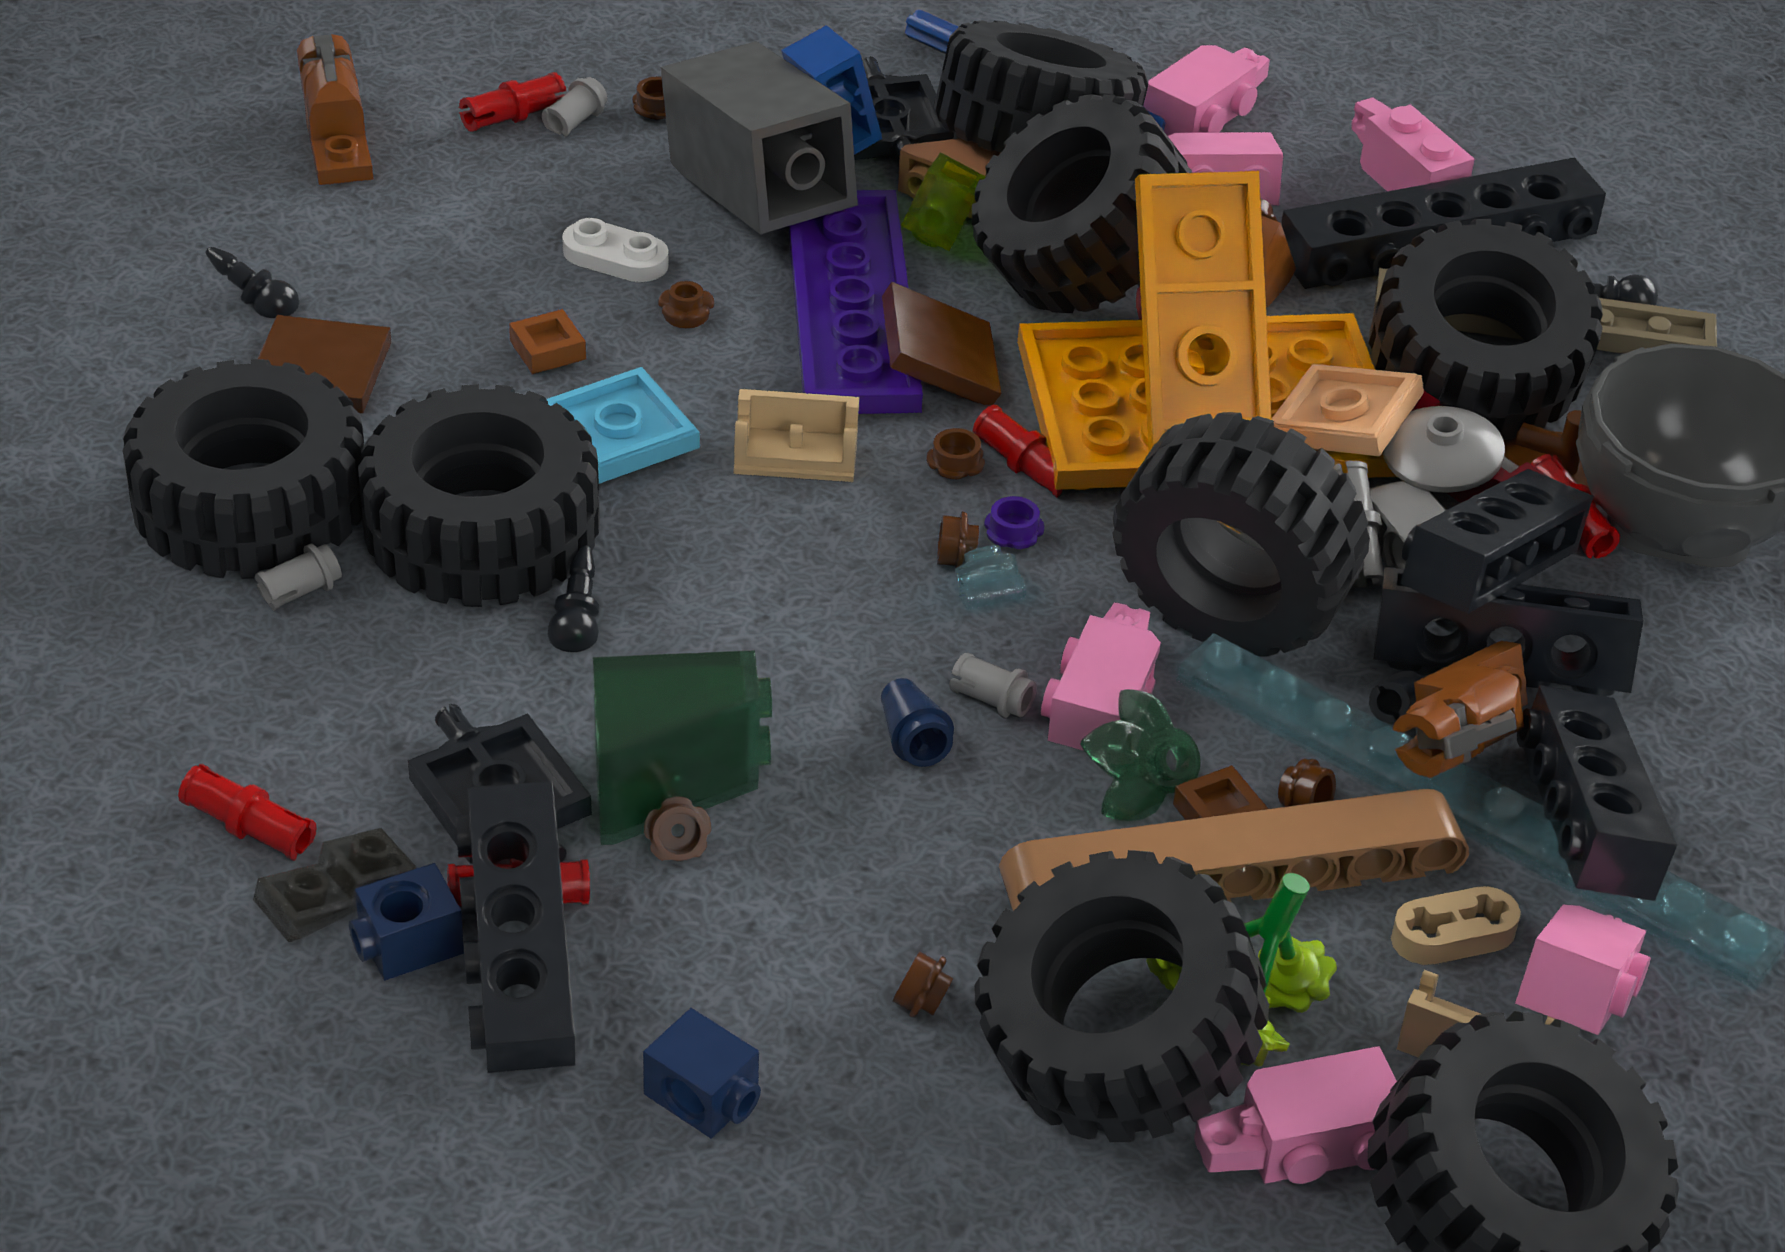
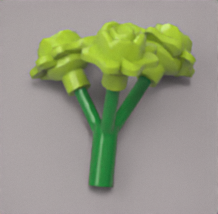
(1292, 969)

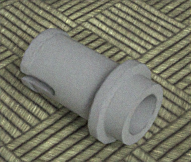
(583, 99)
(299, 576)
(993, 685)

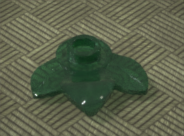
(1136, 754)

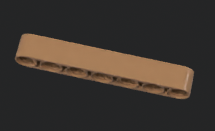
(1251, 851)

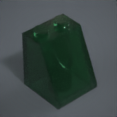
(674, 731)

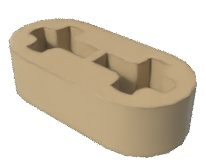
(1455, 925)

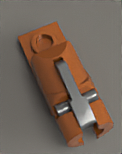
(333, 110)
(1464, 709)

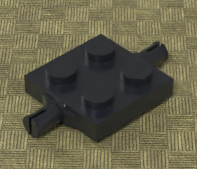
(903, 112)
(489, 757)

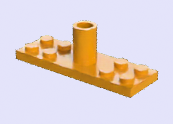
(1203, 294)

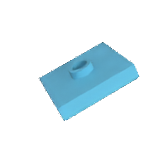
(630, 422)

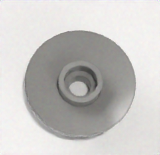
(1445, 449)

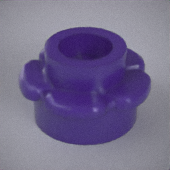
(1014, 523)

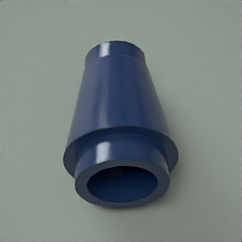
(916, 724)

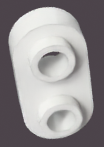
(615, 250)

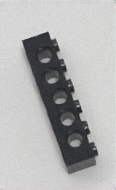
(1365, 232)

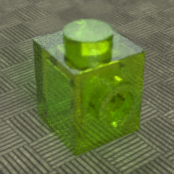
(942, 203)

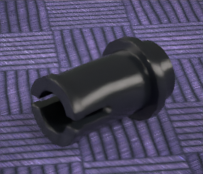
(1386, 700)

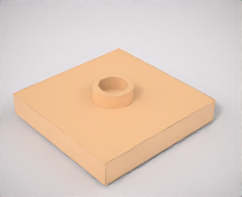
(1349, 407)

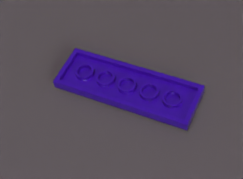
(838, 286)

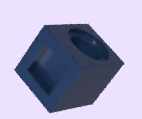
(407, 922)
(702, 1073)

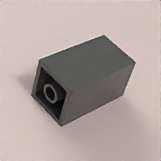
(760, 136)

